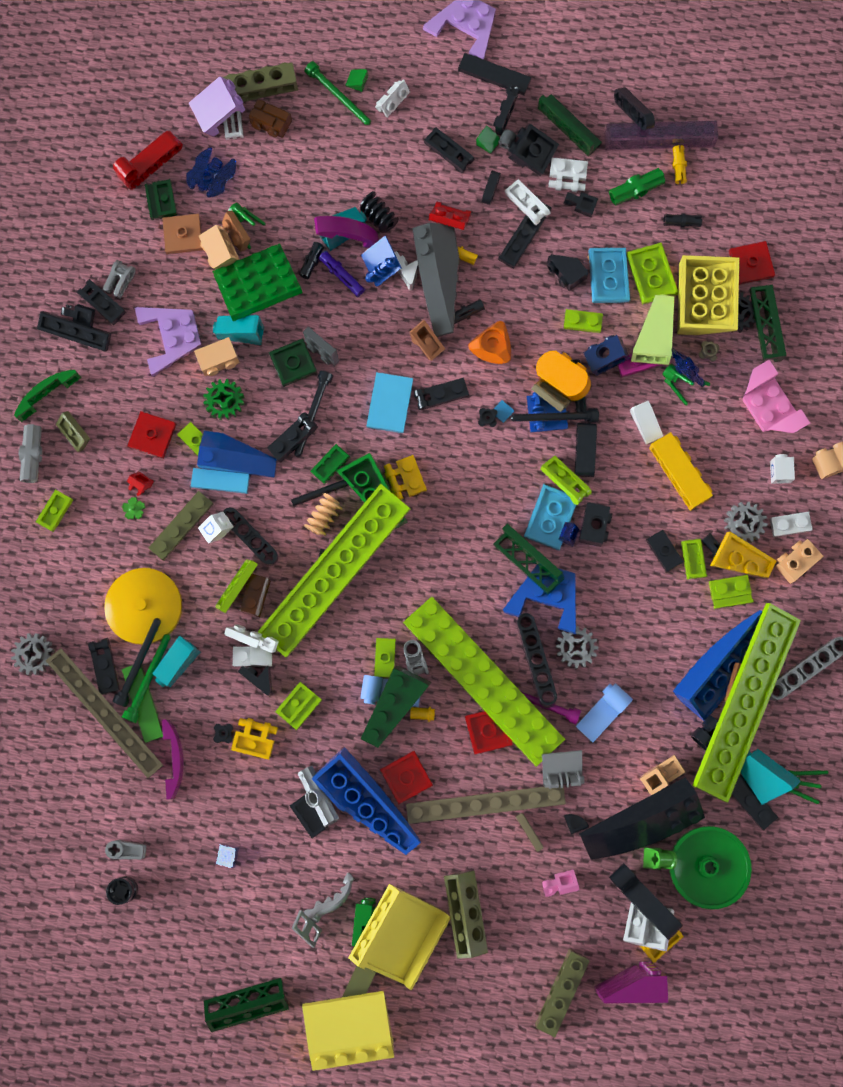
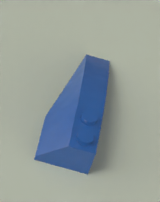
(709, 678)
(360, 796)

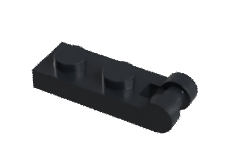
(448, 149)
(101, 302)
(442, 393)
(292, 437)
(104, 666)

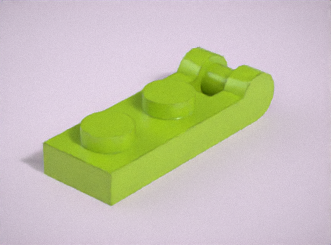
(566, 479)

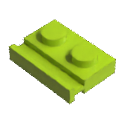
(731, 591)
(298, 705)

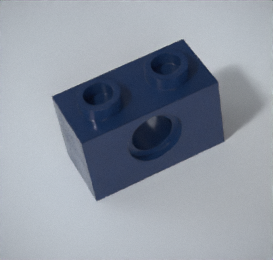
(617, 355)

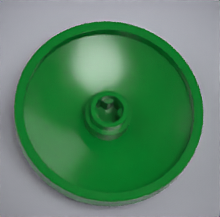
(711, 867)

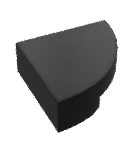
(575, 823)

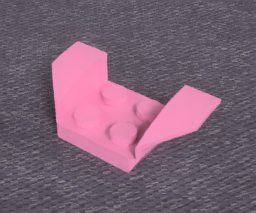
(770, 404)

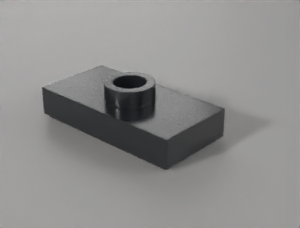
(664, 551)
(308, 817)

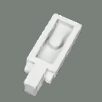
(252, 638)

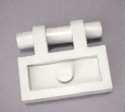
(568, 169)

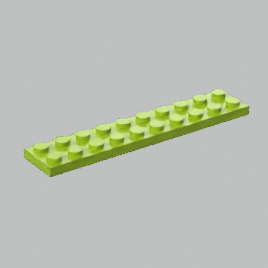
(334, 569)
(484, 681)
(746, 703)

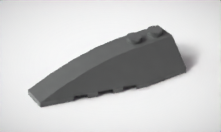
(438, 270)

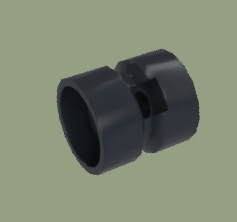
(702, 735)
(122, 890)

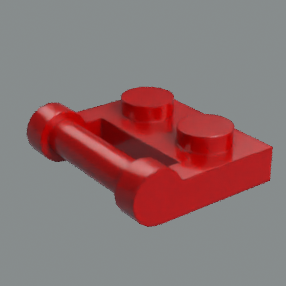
(449, 216)

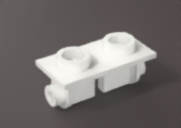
(396, 95)

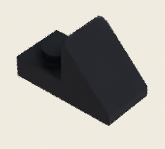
(262, 682)

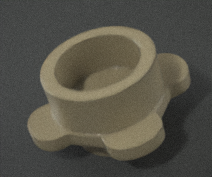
(709, 346)

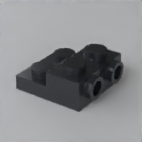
(532, 149)

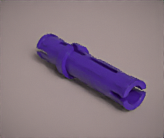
(335, 267)

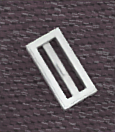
(234, 134)

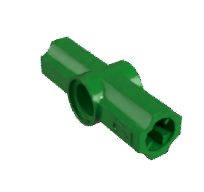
(637, 186)

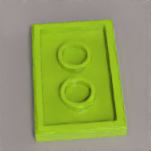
(651, 272)
(236, 585)

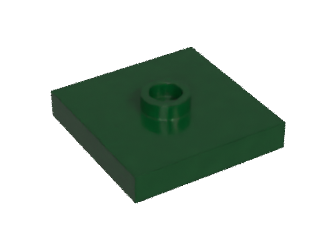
(293, 362)

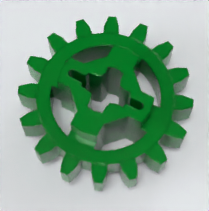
(216, 400)

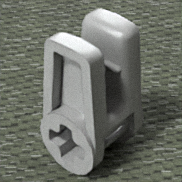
(121, 272)
(128, 850)

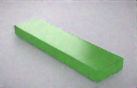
(148, 716)

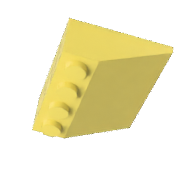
(708, 295)
(348, 1030)

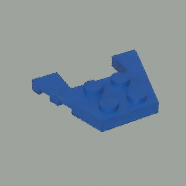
(561, 597)

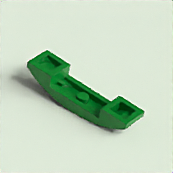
(26, 409)

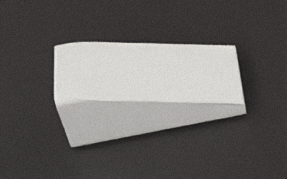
(646, 422)

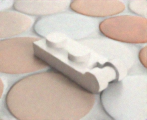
(527, 201)

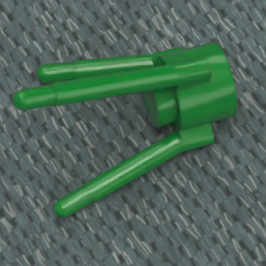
(241, 213)
(672, 374)
(808, 784)

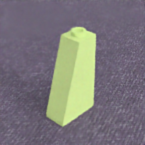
(656, 335)

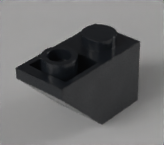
(568, 269)

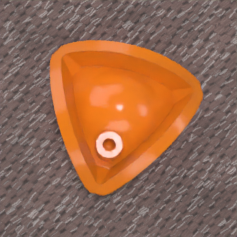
(492, 344)

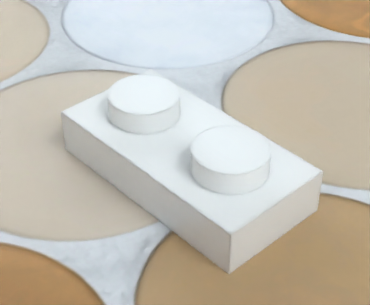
(791, 524)

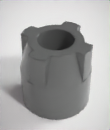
(507, 139)

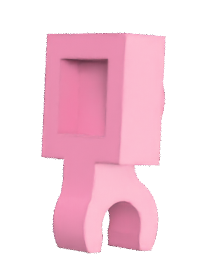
(564, 882)

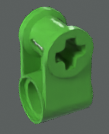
(657, 858)

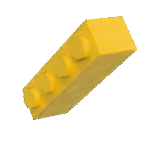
(680, 471)

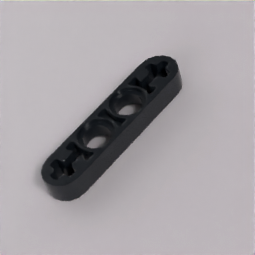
(634, 108)
(252, 534)

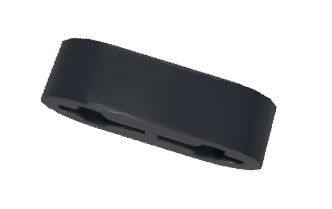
(491, 187)

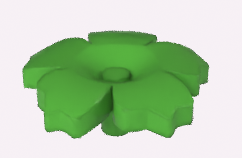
(133, 509)

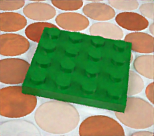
(257, 282)

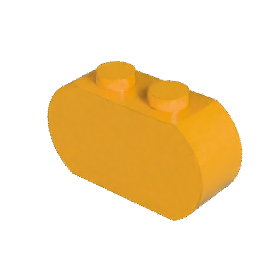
(564, 375)

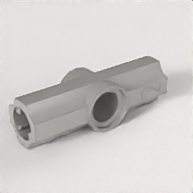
(30, 453)
(317, 798)

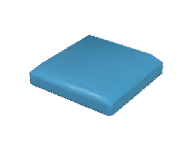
(504, 411)

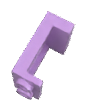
(216, 105)

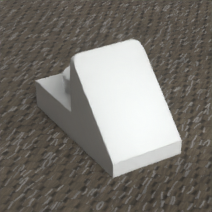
(408, 272)
(251, 657)

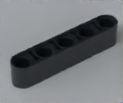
(532, 651)

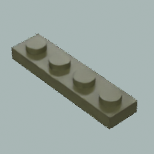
(180, 525)

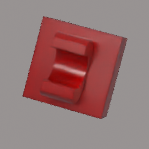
(140, 482)

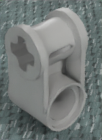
(415, 660)

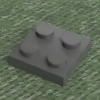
(319, 345)

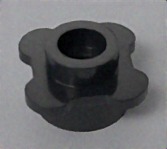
(487, 412)
(223, 738)

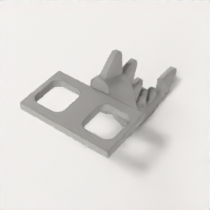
(313, 915)

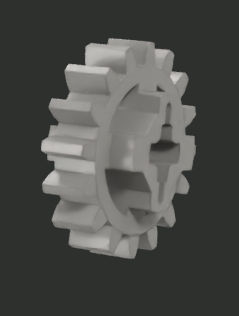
(743, 514)
(569, 639)
(31, 661)

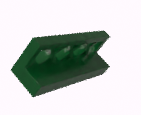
(569, 124)
(772, 322)
(535, 556)
(246, 1009)

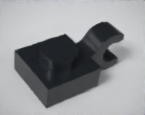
(584, 204)
(79, 313)

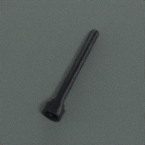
(324, 380)
(590, 415)
(122, 696)

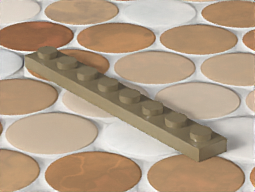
(104, 713)
(484, 804)

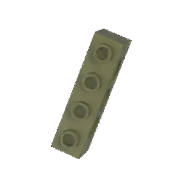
(269, 86)
(465, 914)
(562, 993)

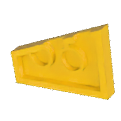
(742, 557)

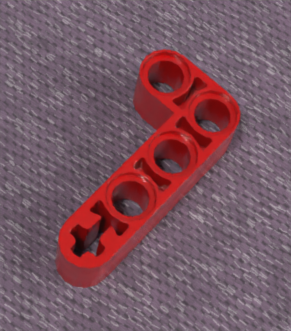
(148, 160)

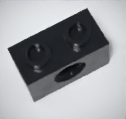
(592, 513)

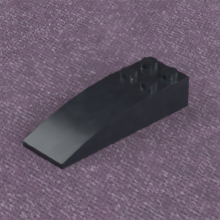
(645, 822)

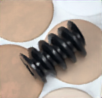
(376, 213)

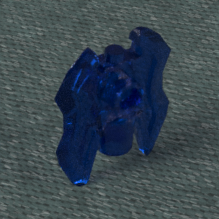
(210, 175)
(687, 367)

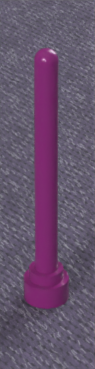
(570, 714)

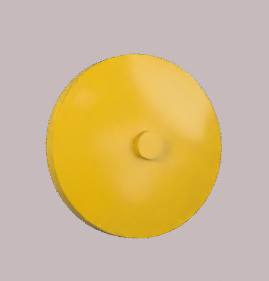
(139, 599)

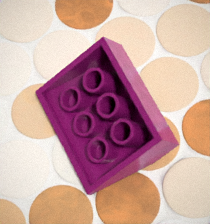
(635, 985)

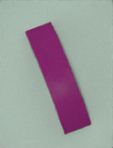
(334, 225)
(170, 733)

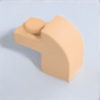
(662, 774)

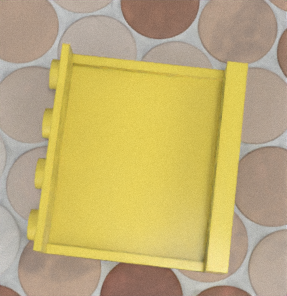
(400, 936)

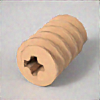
(323, 515)

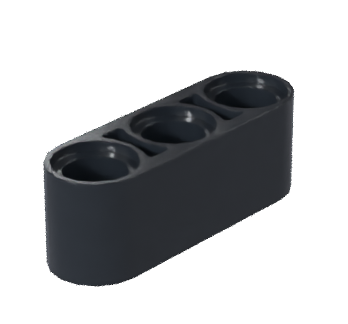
(586, 449)

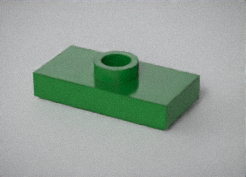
(330, 464)

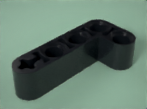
(645, 901)

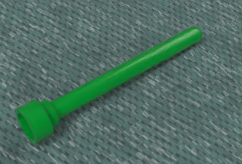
(313, 70)
(131, 713)

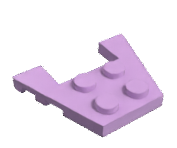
(468, 16)
(177, 332)

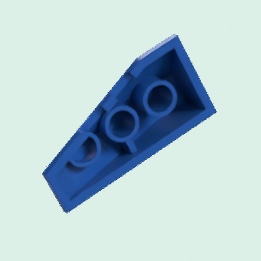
(227, 454)

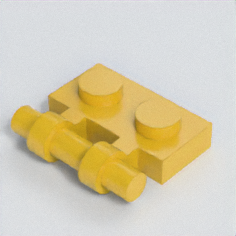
(410, 475)
(252, 744)

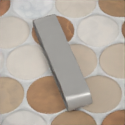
(815, 665)

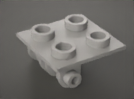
(562, 769)

